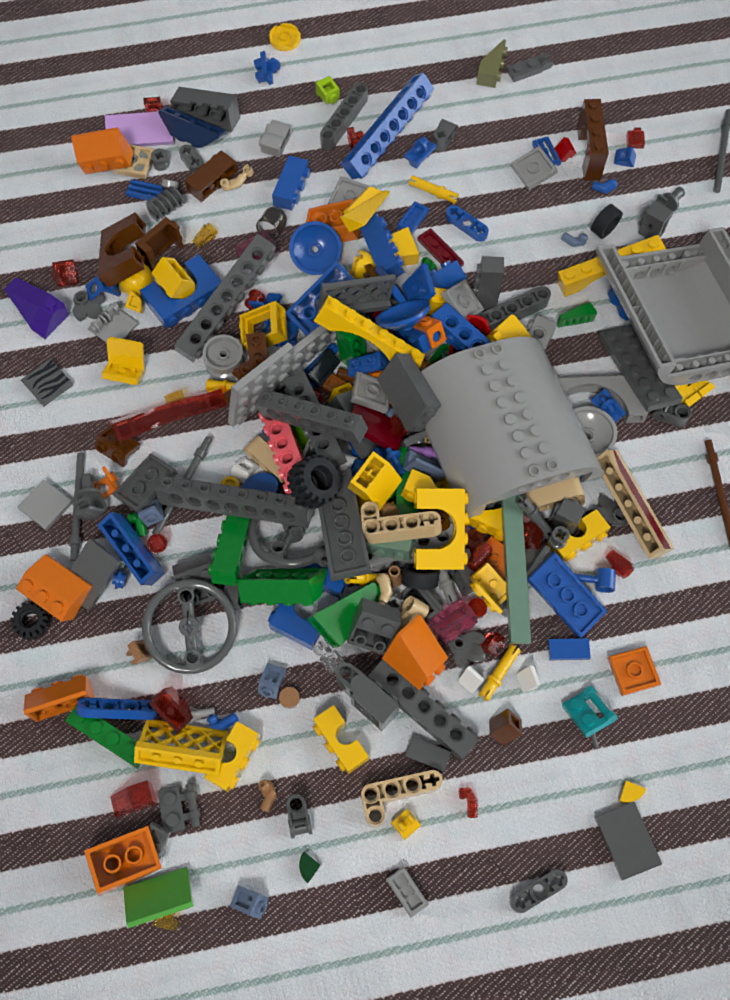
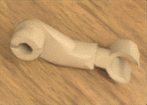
(228, 185)
(385, 587)

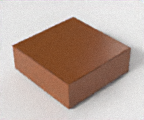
(331, 383)

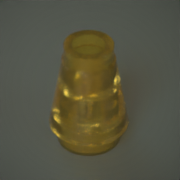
(204, 235)

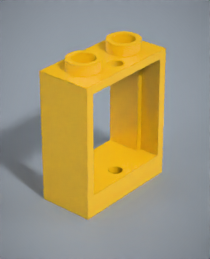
(271, 311)

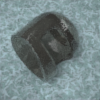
(275, 217)

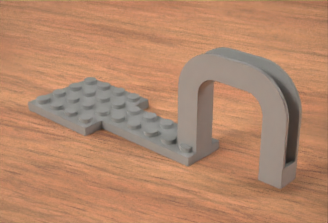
(288, 359)

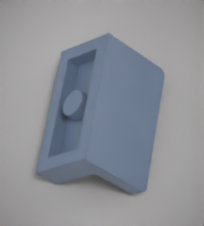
(424, 465)

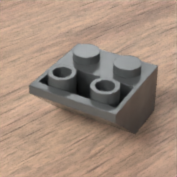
(195, 569)
(374, 626)

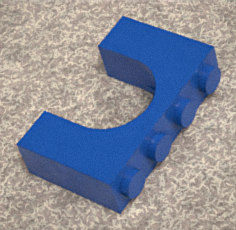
(170, 310)
(290, 625)

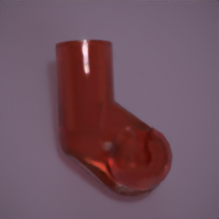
(472, 802)

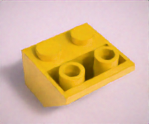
(173, 278)
(375, 480)

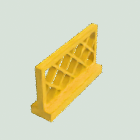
(181, 757)

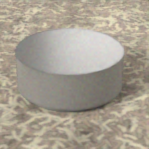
(167, 183)

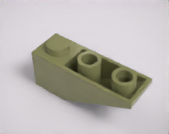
(490, 66)

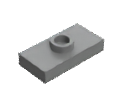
(407, 892)

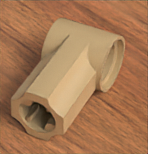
(410, 609)

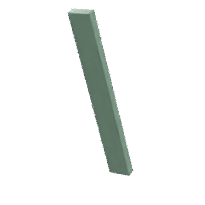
(515, 572)

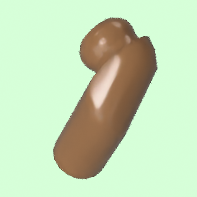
(269, 794)

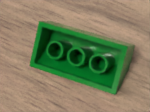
(282, 586)

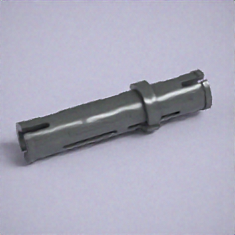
(531, 511)

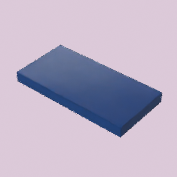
(566, 595)

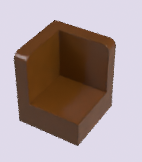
(505, 727)

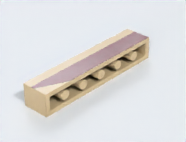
(634, 505)

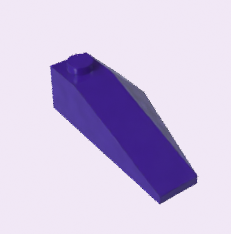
(37, 307)

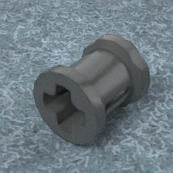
(555, 541)

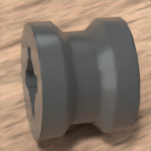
(160, 159)

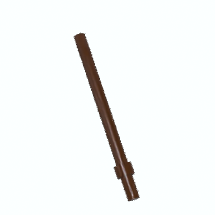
(712, 459)

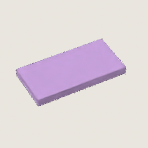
(141, 128)

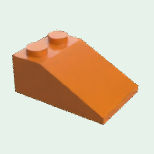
(330, 215)
(122, 860)

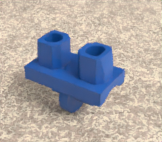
(267, 67)
(419, 152)
(608, 404)
(392, 458)

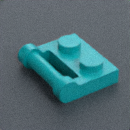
(584, 716)

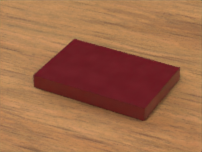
(378, 427)

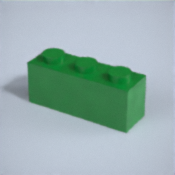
(350, 346)

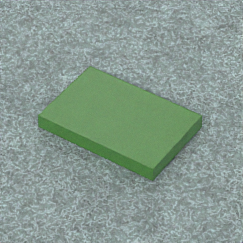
(157, 897)

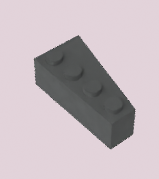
(210, 106)
(489, 281)

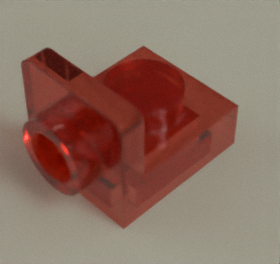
(153, 104)

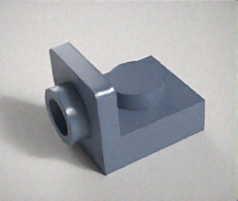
(271, 681)
(249, 902)

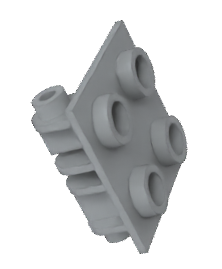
(112, 324)

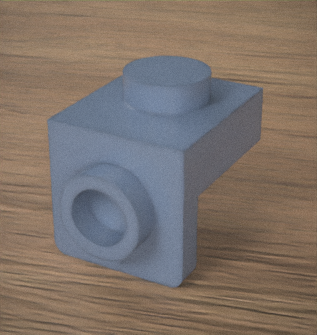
(152, 513)

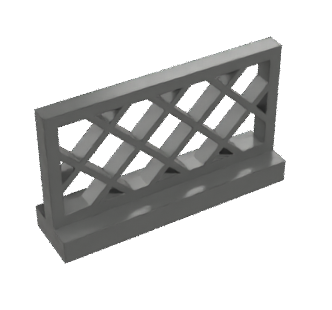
(364, 300)

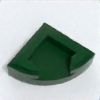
(308, 867)

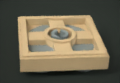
(140, 163)

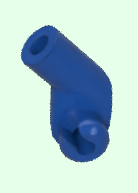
(606, 187)
(221, 724)

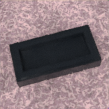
(323, 368)

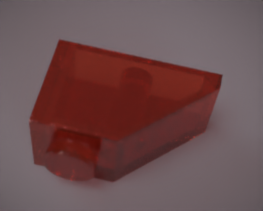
(172, 708)
(133, 798)

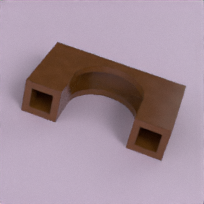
(592, 128)
(117, 265)

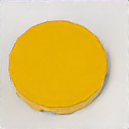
(284, 37)

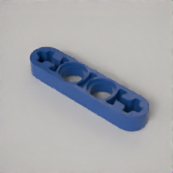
(96, 709)

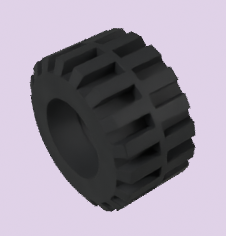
(325, 475)

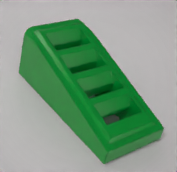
(582, 314)

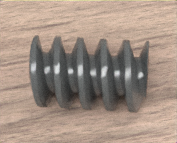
(163, 202)

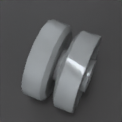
(221, 356)

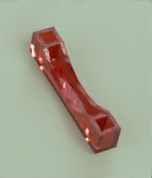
(145, 420)

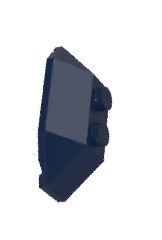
(189, 128)

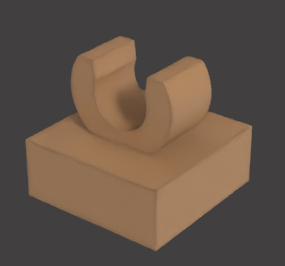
(139, 652)

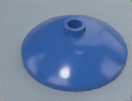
(320, 236)
(403, 315)

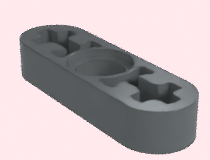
(555, 887)

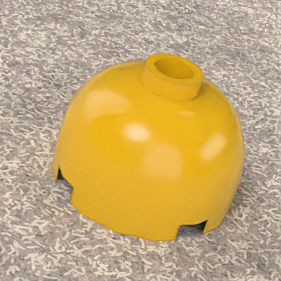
(357, 267)
(137, 281)

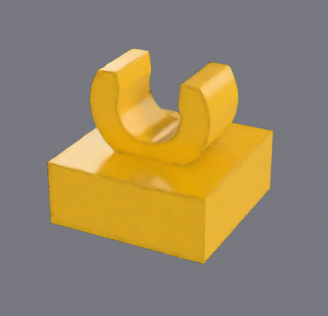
(405, 824)

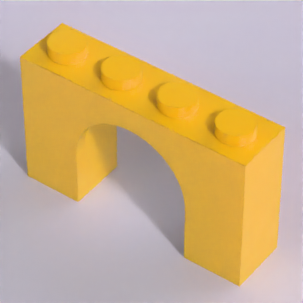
(452, 554)

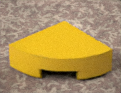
(134, 302)
(631, 792)

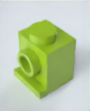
(330, 93)

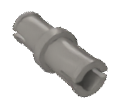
(446, 585)

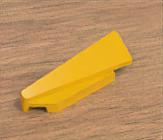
(363, 208)

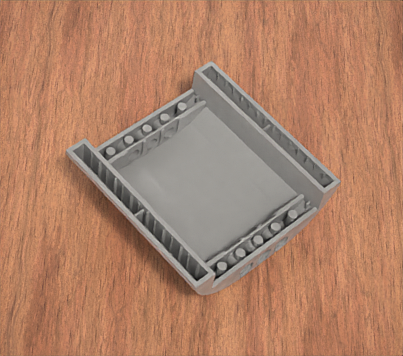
(678, 305)
(505, 423)

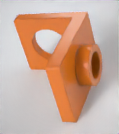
(430, 326)
(110, 480)

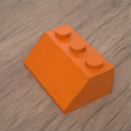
(102, 150)
(54, 588)
(57, 698)

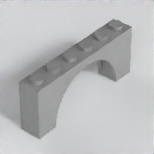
(616, 386)

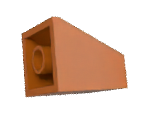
(416, 654)

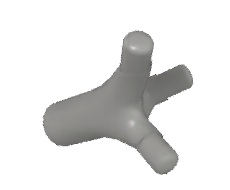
(200, 713)

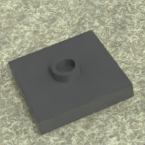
(413, 438)

